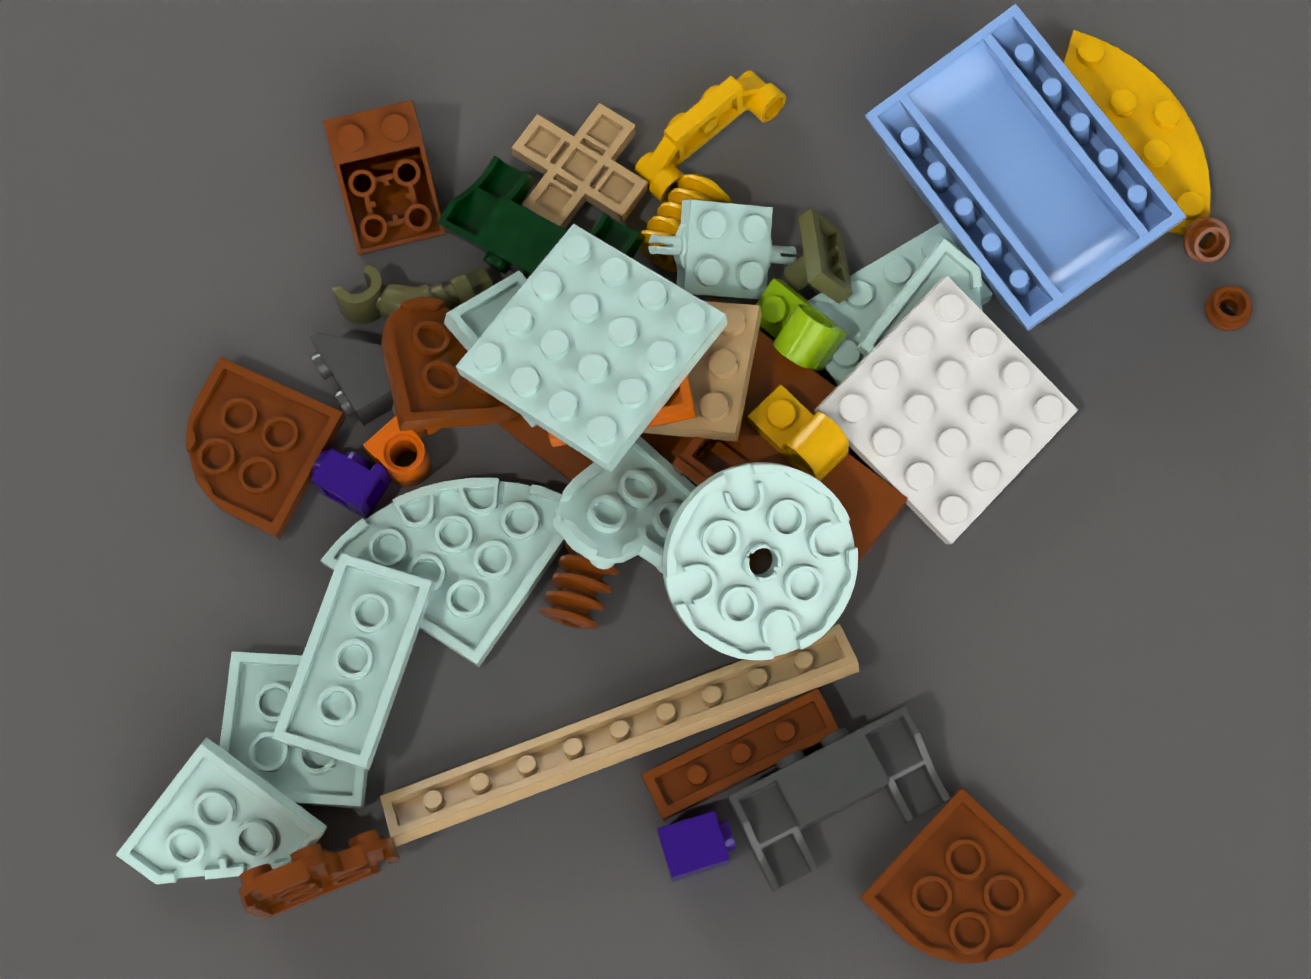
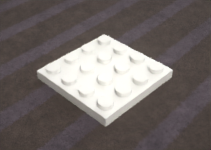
(947, 410)

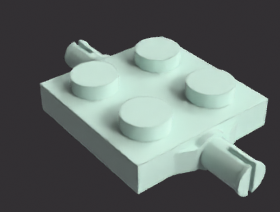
(723, 249)

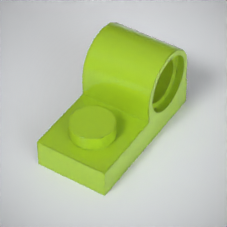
(799, 327)

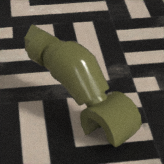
(383, 301)

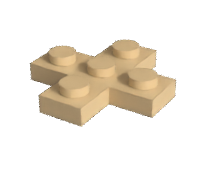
(580, 167)

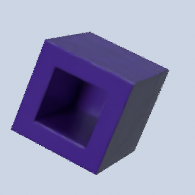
(696, 845)

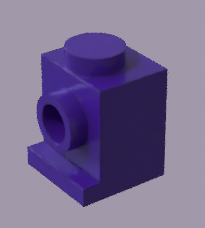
(350, 480)

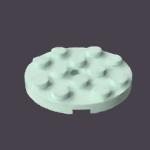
(710, 568)

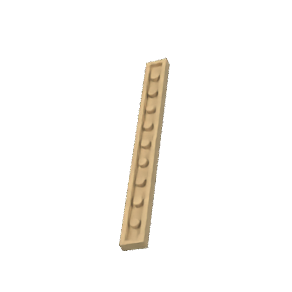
(613, 737)

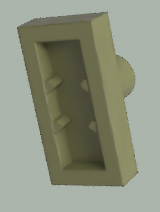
(823, 258)

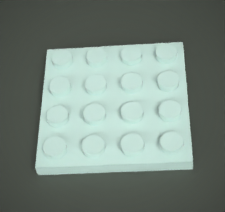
(592, 346)

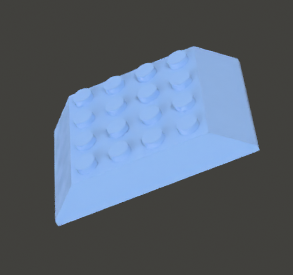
(1023, 168)

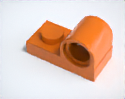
(390, 443)

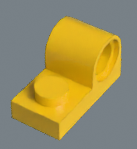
(803, 439)

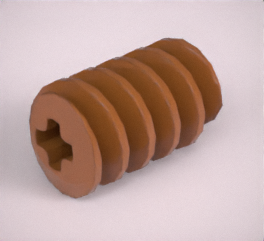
(576, 591)

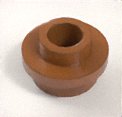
(1216, 244)
(1234, 298)

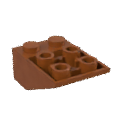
(384, 176)

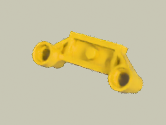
(702, 122)

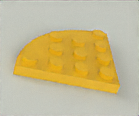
(1147, 119)

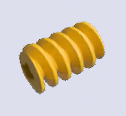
(669, 214)

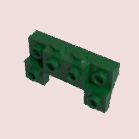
(511, 235)

